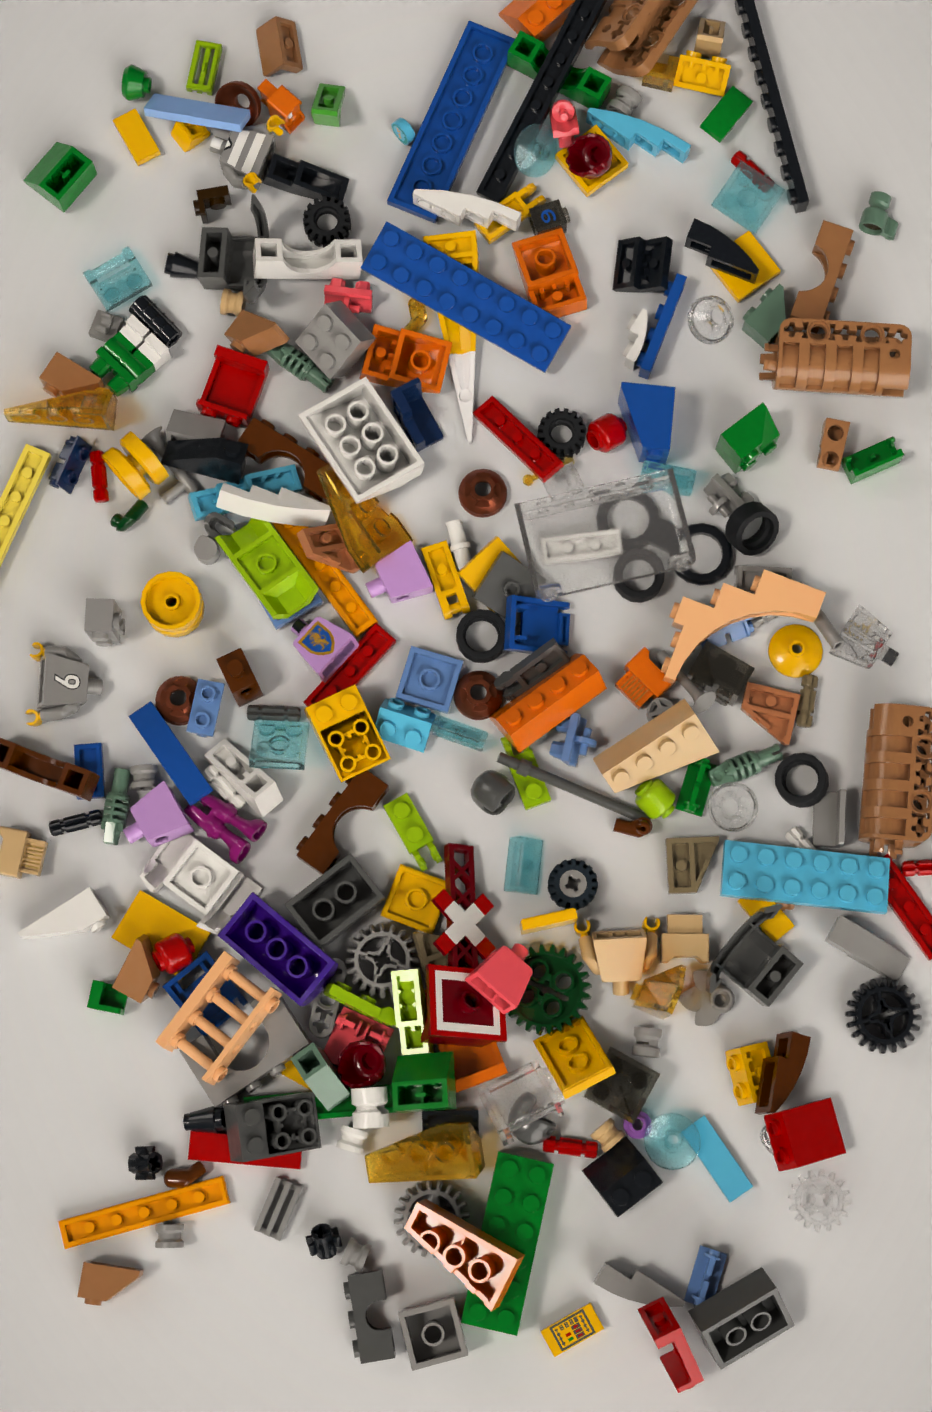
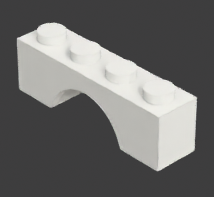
(278, 261)

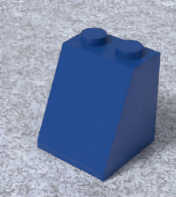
(648, 419)

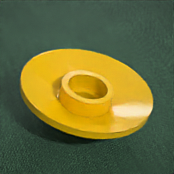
(791, 663)

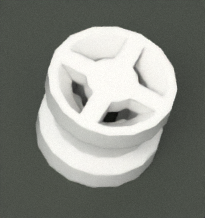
(352, 1139)

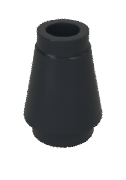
(181, 266)
(205, 1120)

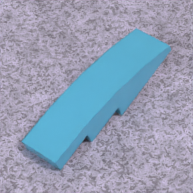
(630, 130)
(205, 501)

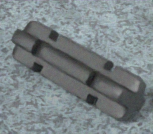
(273, 713)

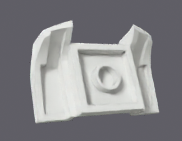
(199, 879)

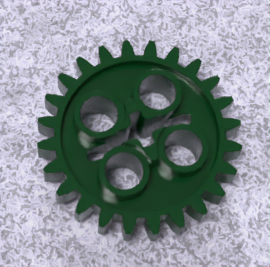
(556, 967)

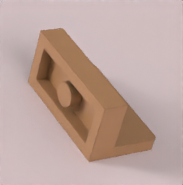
(279, 46)

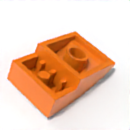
(550, 273)
(405, 355)

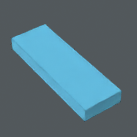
(720, 1162)

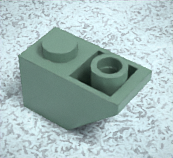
(764, 321)
(320, 1076)

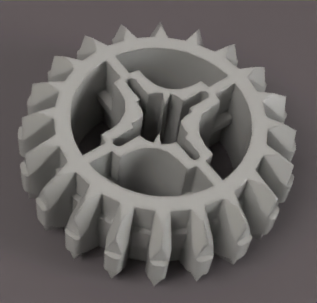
(360, 953)
(437, 1193)

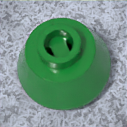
(135, 83)

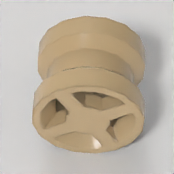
(232, 302)
(607, 1135)

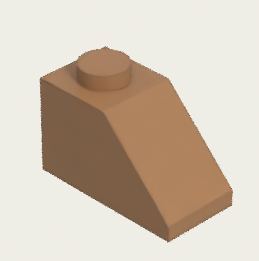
(254, 334)
(66, 377)
(139, 972)
(104, 1281)

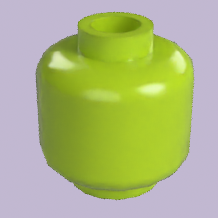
(655, 799)

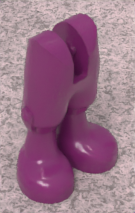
(215, 826)

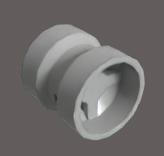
(625, 100)
(646, 1035)

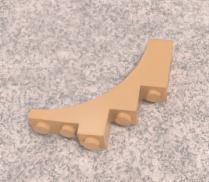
(772, 596)

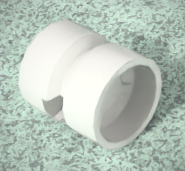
(370, 1107)

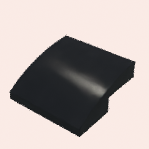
(642, 264)

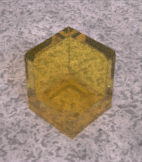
(662, 75)

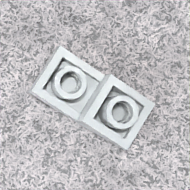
(637, 332)

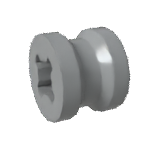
(657, 707)
(143, 777)
(169, 1236)
(355, 1254)

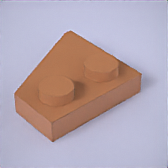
(327, 547)
(771, 709)

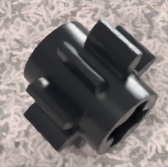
(145, 1163)
(324, 1241)

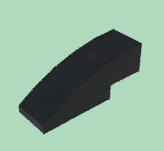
(304, 179)
(721, 251)

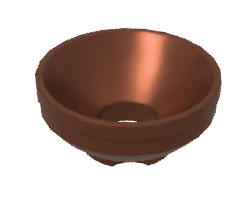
(229, 93)
(482, 505)
(474, 708)
(172, 713)

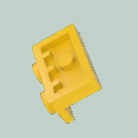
(702, 74)
(745, 1070)

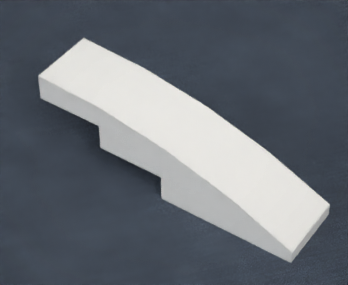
(457, 206)
(279, 508)

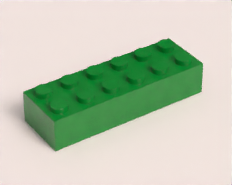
(515, 1218)

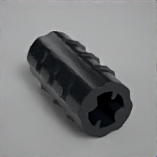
(155, 320)

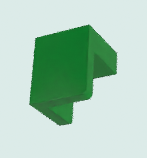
(106, 998)

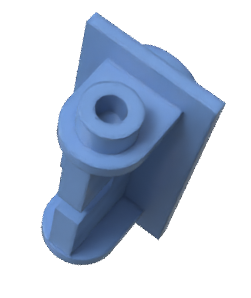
(736, 632)
(205, 708)
(705, 1275)

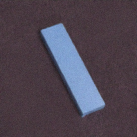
(197, 112)

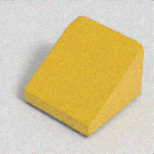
(189, 135)

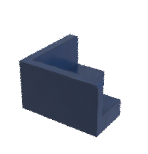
(415, 415)

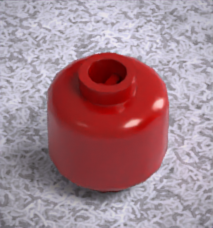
(606, 432)
(173, 953)

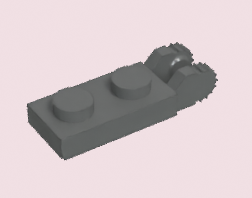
(532, 670)

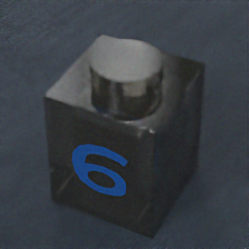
(548, 217)

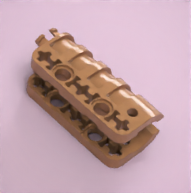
(633, 29)
(839, 360)
(891, 779)

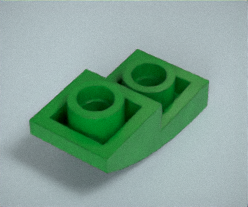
(726, 114)

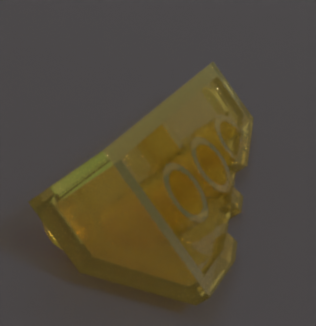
(79, 410)
(364, 526)
(660, 992)
(434, 1154)

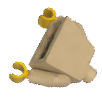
(619, 954)

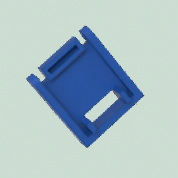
(538, 623)
(212, 1011)

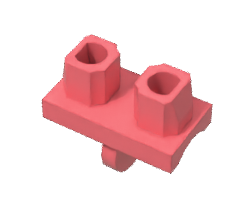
(564, 122)
(356, 299)

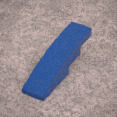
(170, 753)

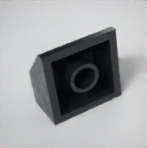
(622, 1176)

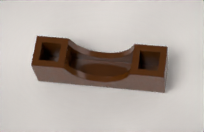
(268, 444)
(47, 770)
(362, 792)

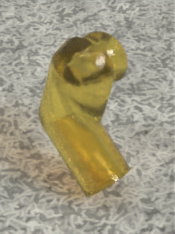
(418, 315)

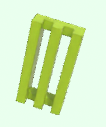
(200, 87)

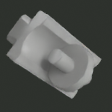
(722, 495)

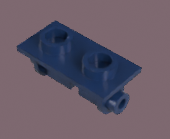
(75, 454)

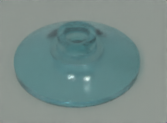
(528, 147)
(672, 1155)

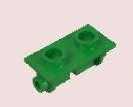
(695, 787)

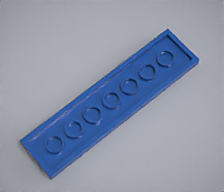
(452, 117)
(466, 297)

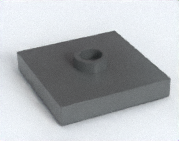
(504, 579)

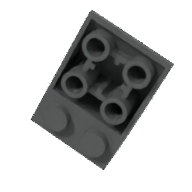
(272, 1126)

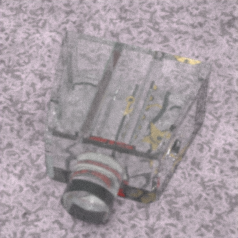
(865, 640)

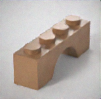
(830, 249)

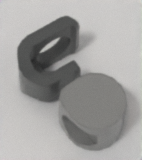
(206, 546)

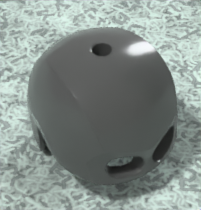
(490, 790)
(535, 1132)

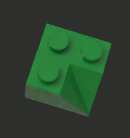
(748, 439)

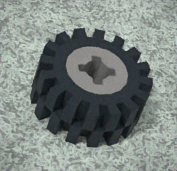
(568, 896)

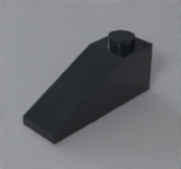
(208, 457)

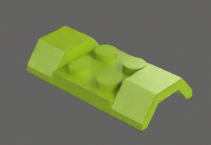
(269, 568)

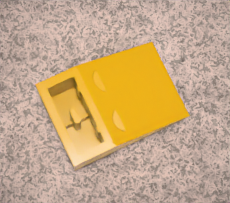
(347, 733)

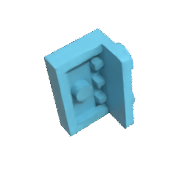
(404, 724)

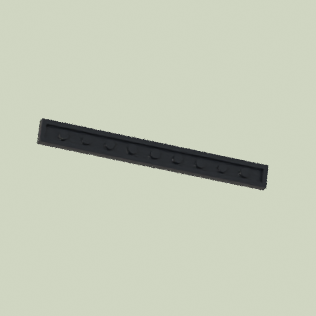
(541, 94)
(772, 101)

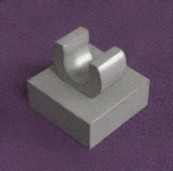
(105, 326)

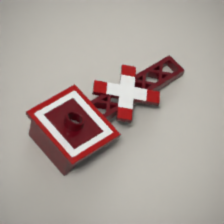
(449, 1016)

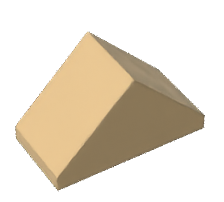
(709, 37)

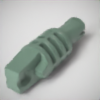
(300, 366)
(743, 765)
(116, 807)

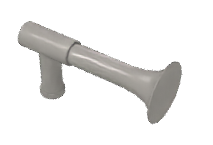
(185, 482)
(702, 699)

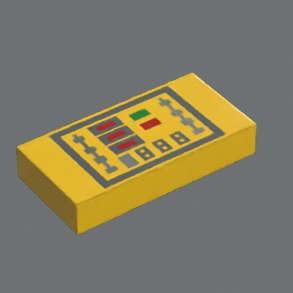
(572, 1329)

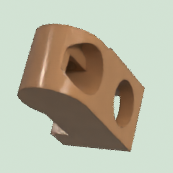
(832, 444)

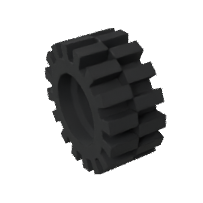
(326, 207)
(567, 419)

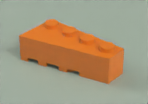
(468, 1252)

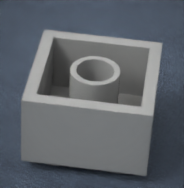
(335, 339)
(433, 1333)

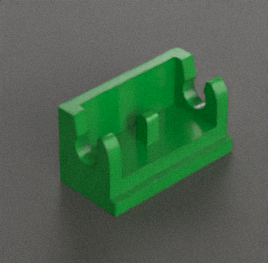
(871, 460)

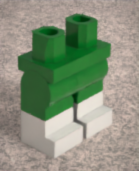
(130, 357)

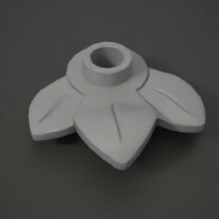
(704, 1003)

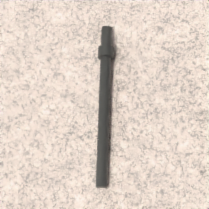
(524, 767)

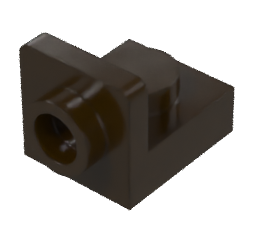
(213, 198)

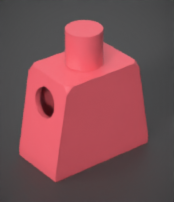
(502, 977)

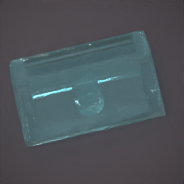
(684, 476)
(459, 733)
(523, 865)

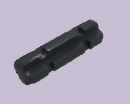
(75, 822)

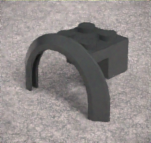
(228, 259)
(755, 961)

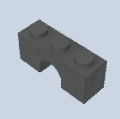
(372, 1343)

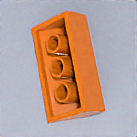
(536, 17)
(549, 702)

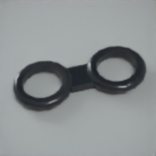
(726, 550)

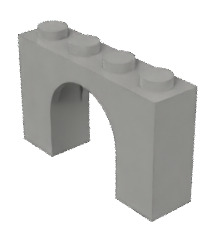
(285, 1041)

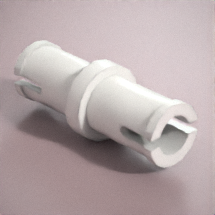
(459, 544)

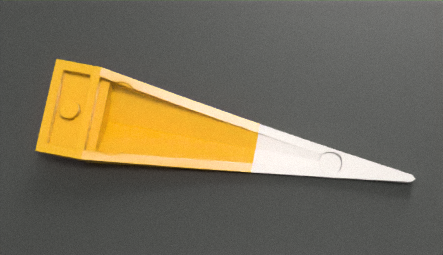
(464, 249)

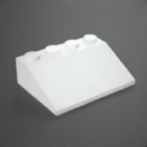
(362, 441)

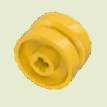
(137, 463)
(170, 588)

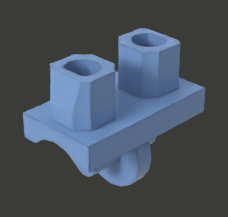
(576, 741)

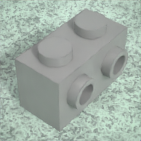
(103, 621)

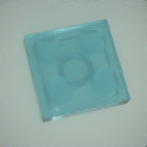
(747, 197)
(279, 745)

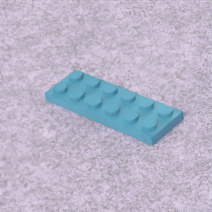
(805, 877)

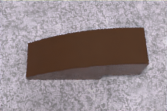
(781, 1071)

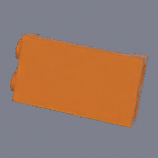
(474, 1064)

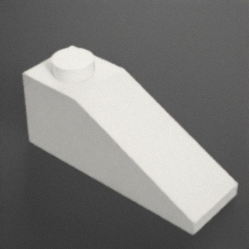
(251, 783)
(75, 916)

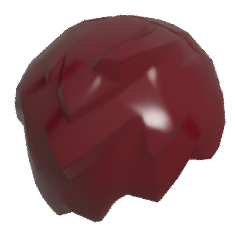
(589, 156)
(361, 1064)

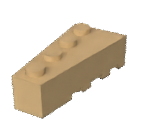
(656, 748)

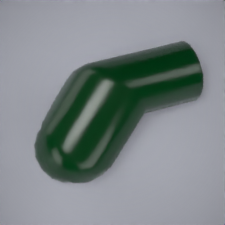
(132, 516)

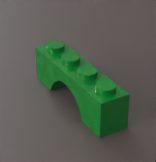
(582, 85)

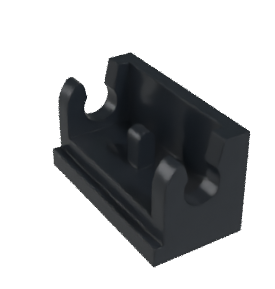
(434, 1118)

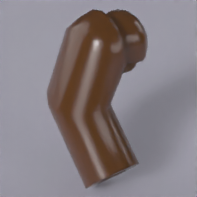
(635, 828)
(183, 1177)

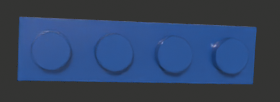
(656, 335)

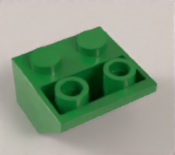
(61, 175)
(424, 1082)

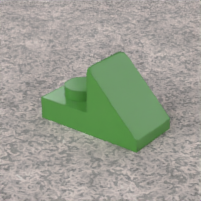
(328, 104)

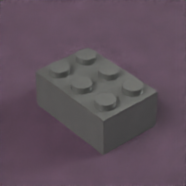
(335, 901)
(741, 1318)

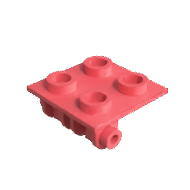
(355, 1027)

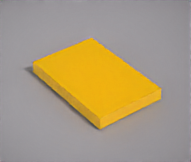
(157, 921)
(574, 1058)

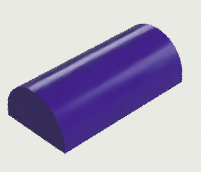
(279, 950)

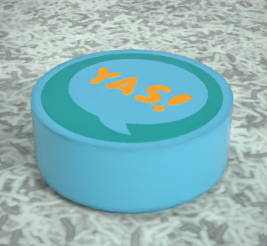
(403, 131)

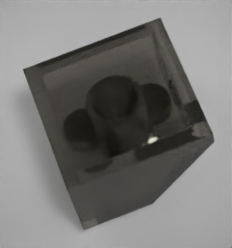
(720, 673)
(626, 1090)

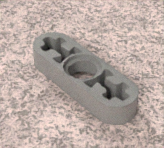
(317, 1003)

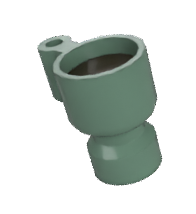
(875, 218)

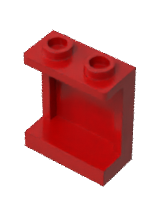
(233, 387)
(804, 1134)
(666, 1330)

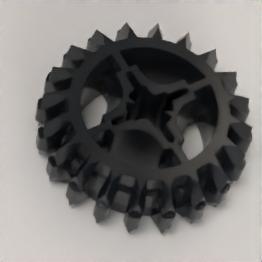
(906, 1009)

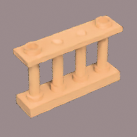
(192, 1014)

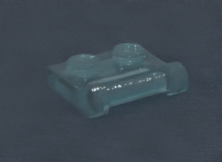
(121, 285)

